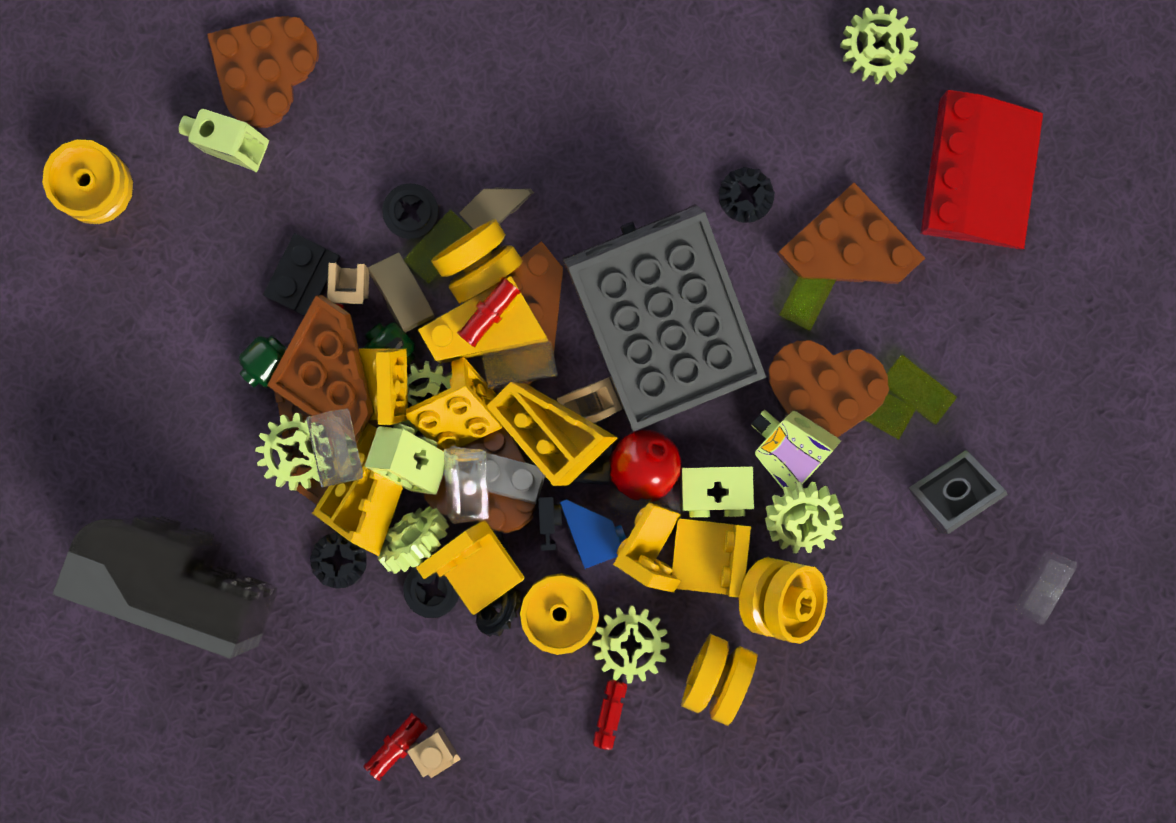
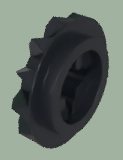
(413, 195)
(745, 211)
(326, 572)
(437, 605)
(494, 623)

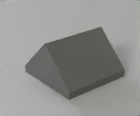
(957, 492)

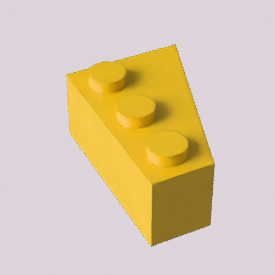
(514, 330)
(549, 432)
(361, 507)

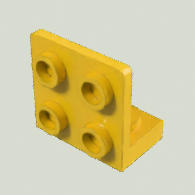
(387, 383)
(457, 413)
(639, 551)
(710, 556)
(475, 567)

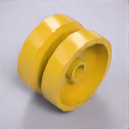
(67, 176)
(479, 265)
(783, 600)
(541, 624)
(724, 681)

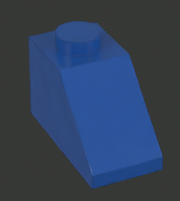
(593, 534)

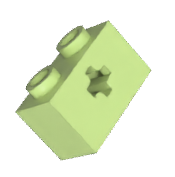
(406, 459)
(736, 481)

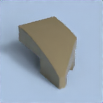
(494, 204)

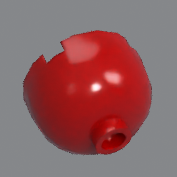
(645, 465)

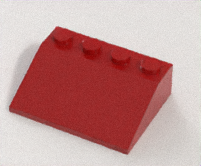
(981, 170)

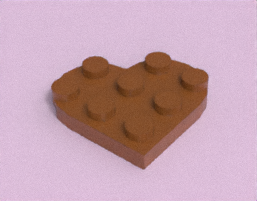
(261, 65)
(827, 387)
(503, 512)

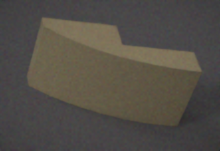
(401, 292)

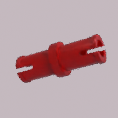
(488, 312)
(395, 746)

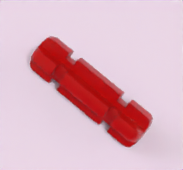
(609, 714)

